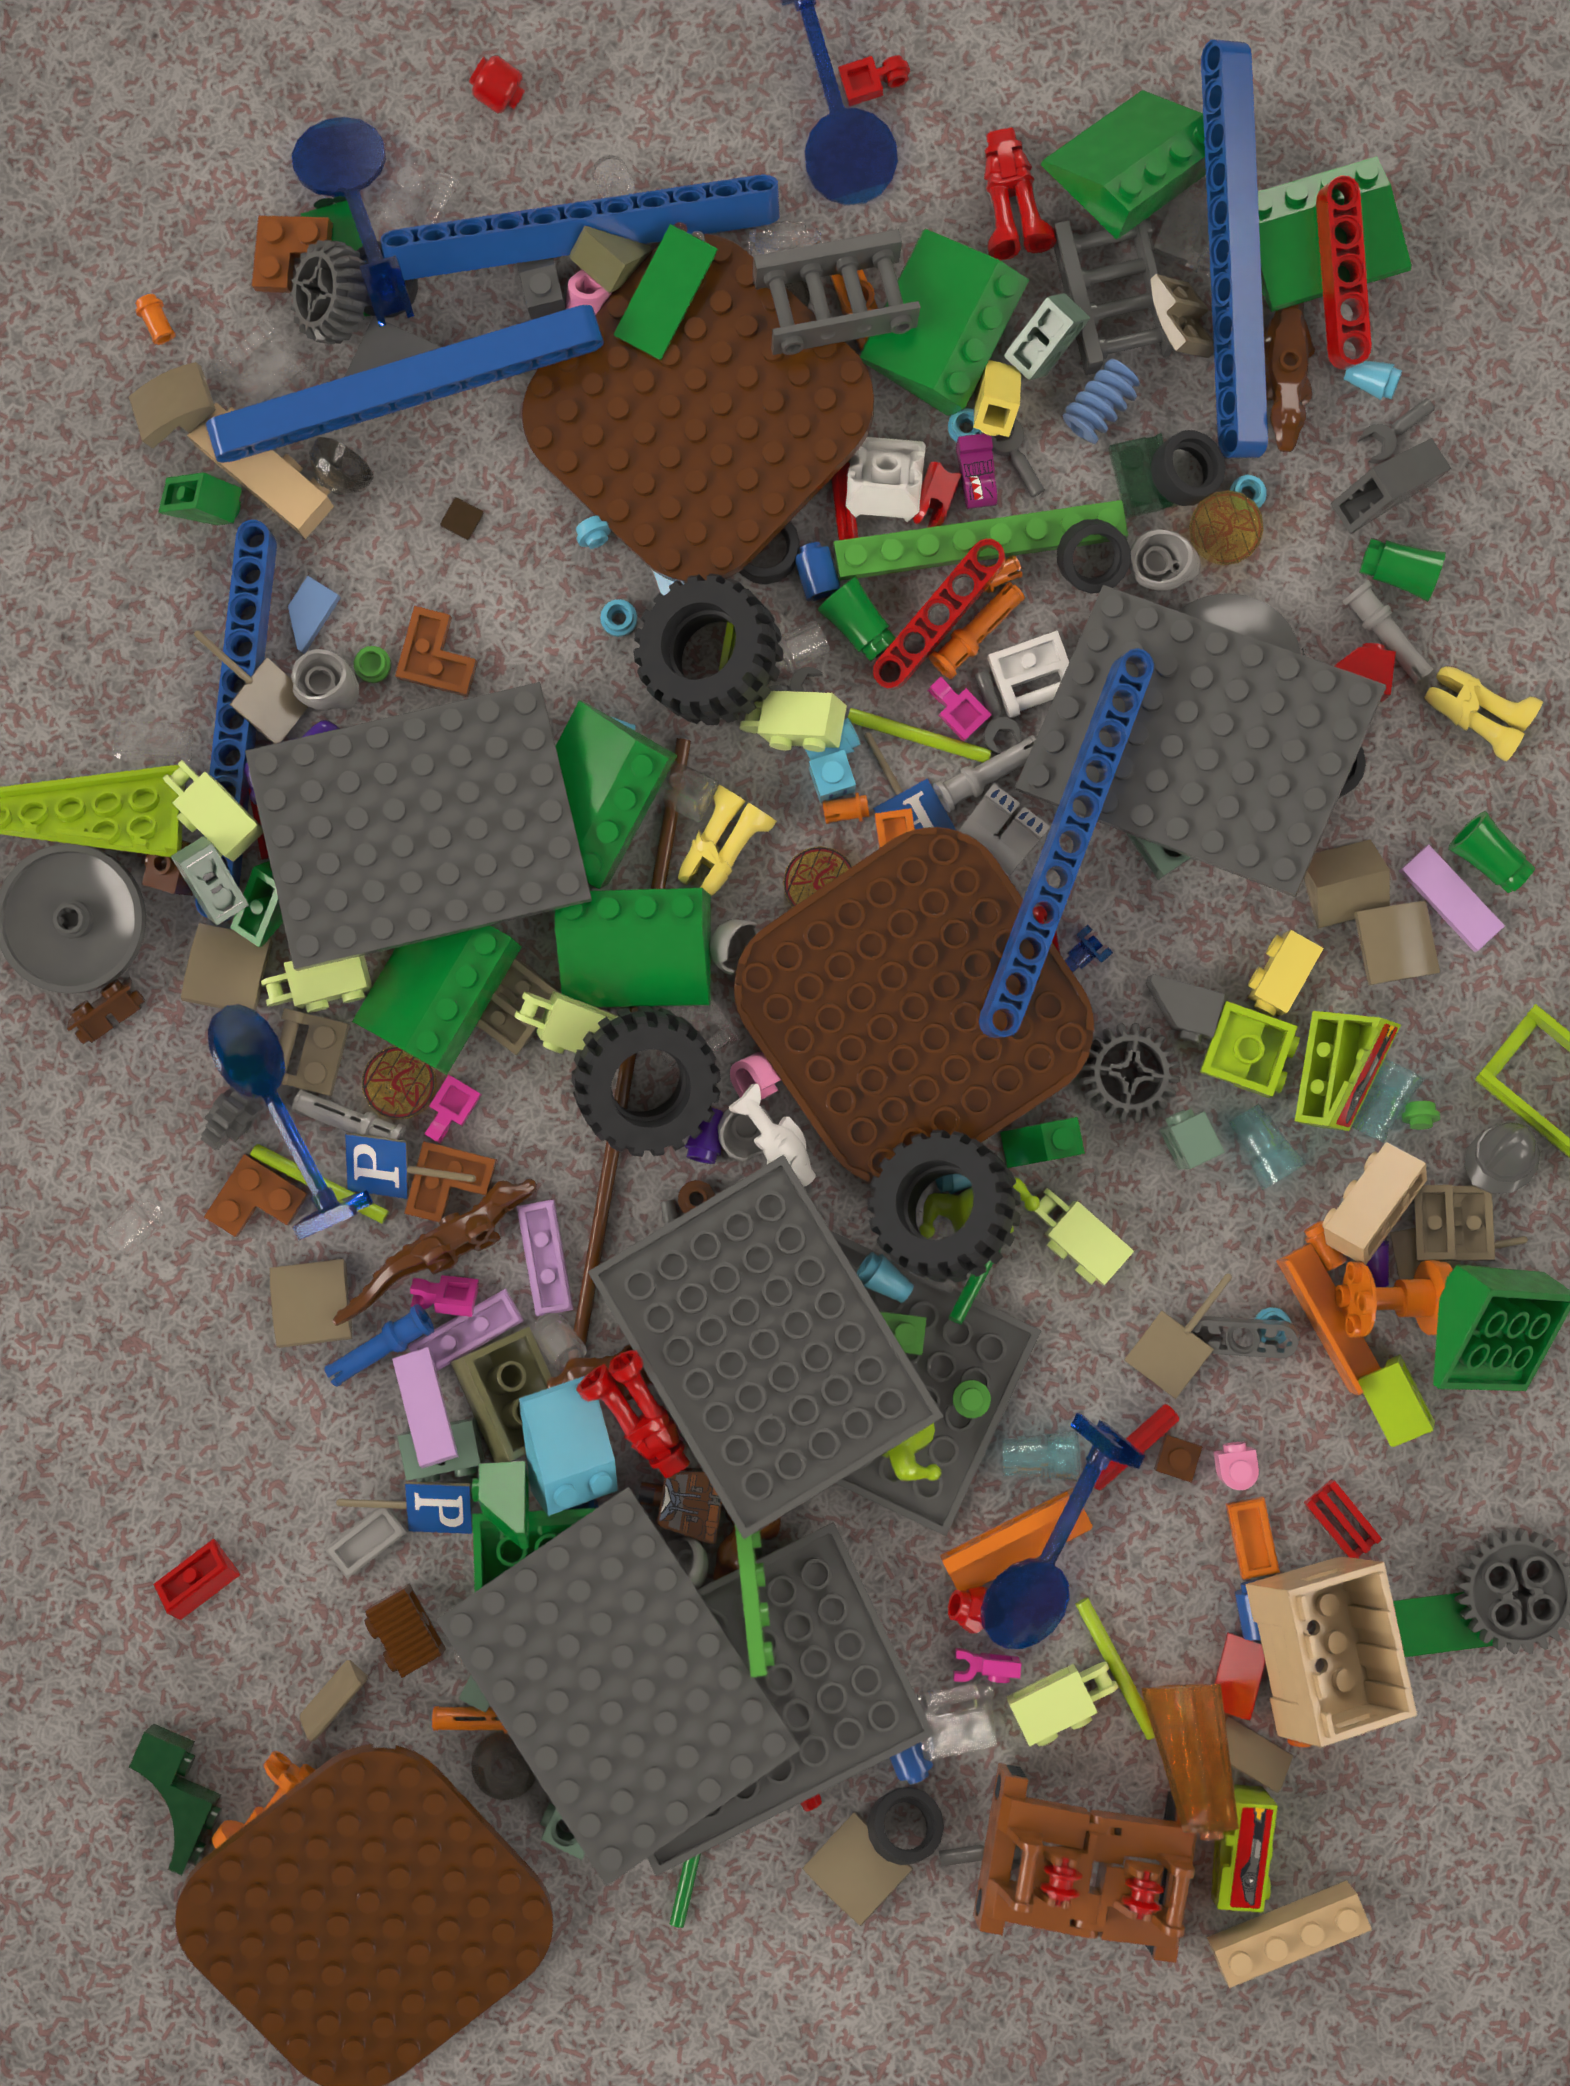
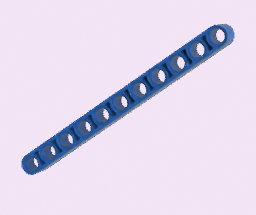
(555, 229)
(1234, 248)
(404, 383)
(237, 632)
(1079, 830)

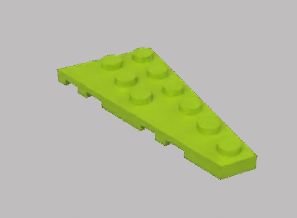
(102, 810)

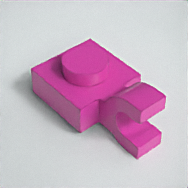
(962, 711)
(453, 1103)
(450, 1296)
(996, 1666)

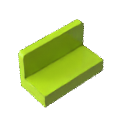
(1397, 1402)

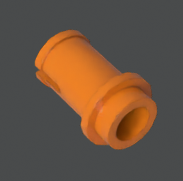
(155, 320)
(1007, 574)
(846, 809)
(1329, 1256)

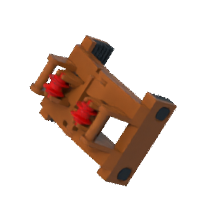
(1053, 1888)

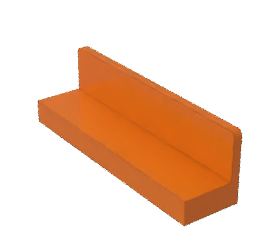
(1317, 1298)
(1008, 1543)

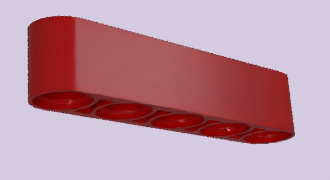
(1353, 258)
(945, 597)

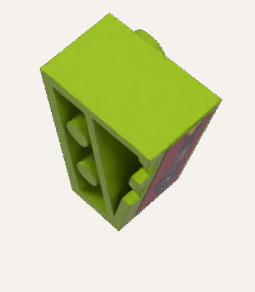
(1341, 1067)
(1245, 1853)

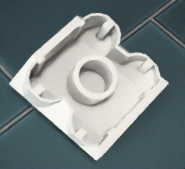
(886, 478)

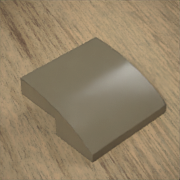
(1179, 315)
(171, 401)
(1397, 942)
(224, 969)
(499, 1017)
(1454, 1223)
(307, 1301)
(854, 1872)

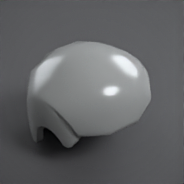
(729, 943)
(737, 1135)

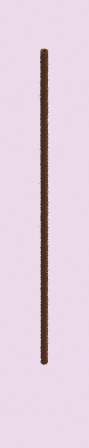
(622, 1090)

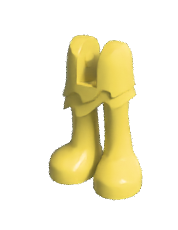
(1465, 707)
(705, 848)

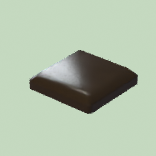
(461, 518)

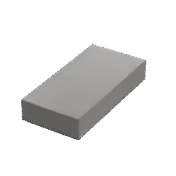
(366, 1540)

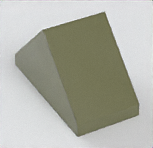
(608, 257)

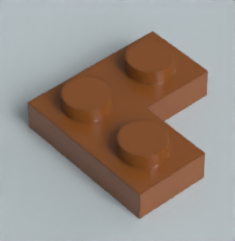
(279, 243)
(426, 662)
(252, 1187)
(431, 1194)

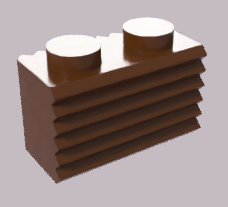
(404, 1631)

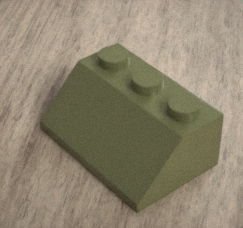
(494, 1382)

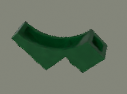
(193, 1808)

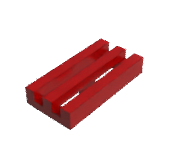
(1363, 1545)

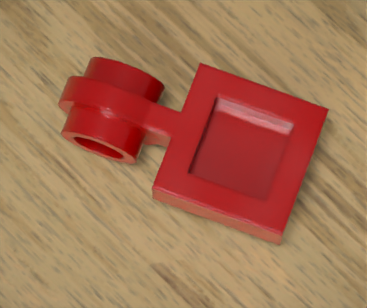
(863, 81)

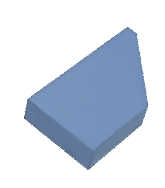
(310, 611)

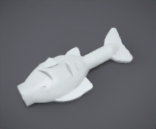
(776, 1139)

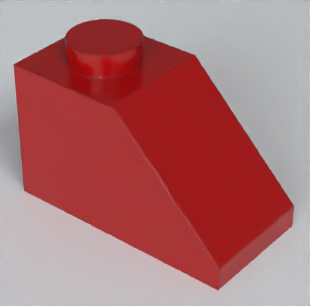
(1372, 663)

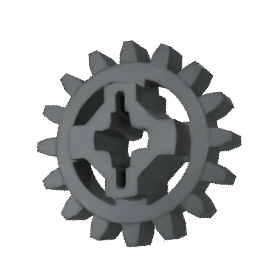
(230, 1118)

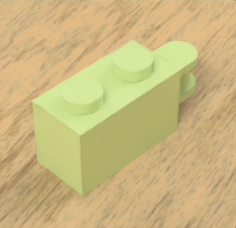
(798, 720)
(213, 812)
(319, 985)
(563, 1022)
(1083, 1239)
(1059, 1702)

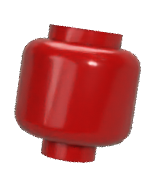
(497, 84)

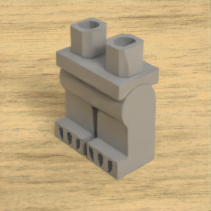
(1016, 840)

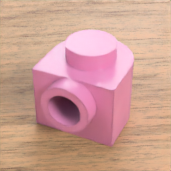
(585, 291)
(754, 1070)
(1237, 1465)

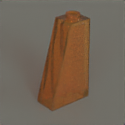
(1195, 1755)

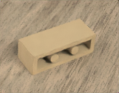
(1374, 1203)

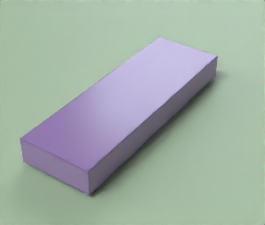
(1451, 898)
(545, 1257)
(467, 1333)
(425, 1407)

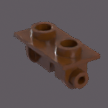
(92, 1018)

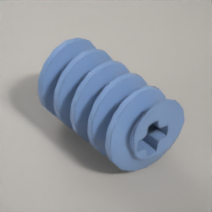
(1100, 399)

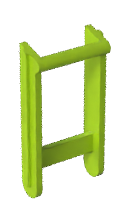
(1488, 1079)

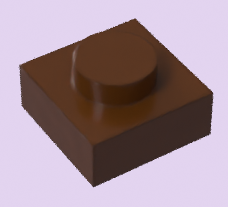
(1178, 1458)

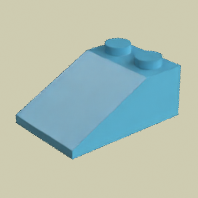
(566, 1448)

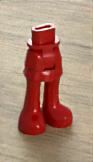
(1007, 177)
(652, 1431)

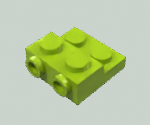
(1250, 1050)

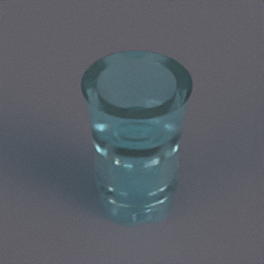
(1386, 1100)
(1265, 1146)
(1043, 1456)

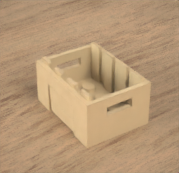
(1355, 1636)

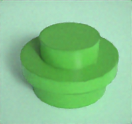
(372, 664)
(1420, 1115)
(971, 1398)

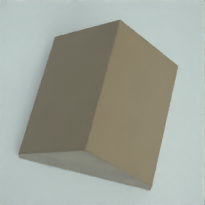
(1347, 882)

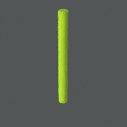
(919, 735)
(291, 1169)
(1115, 1665)

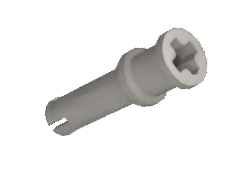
(1377, 617)
(973, 780)
(345, 1118)

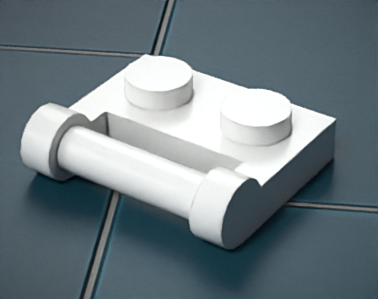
(1027, 663)

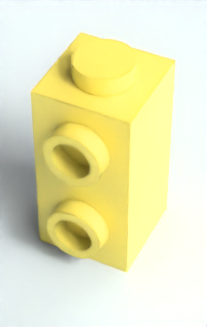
(997, 399)
(1284, 973)

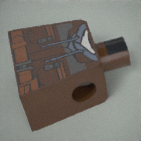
(685, 1503)

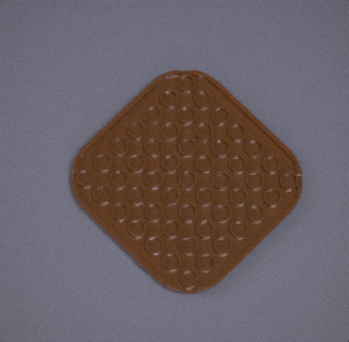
(715, 440)
(879, 995)
(364, 1917)

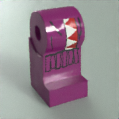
(977, 470)

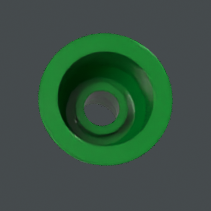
(1403, 566)
(858, 619)
(1492, 853)

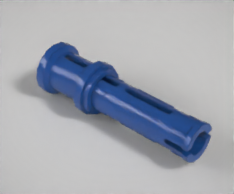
(394, 1337)

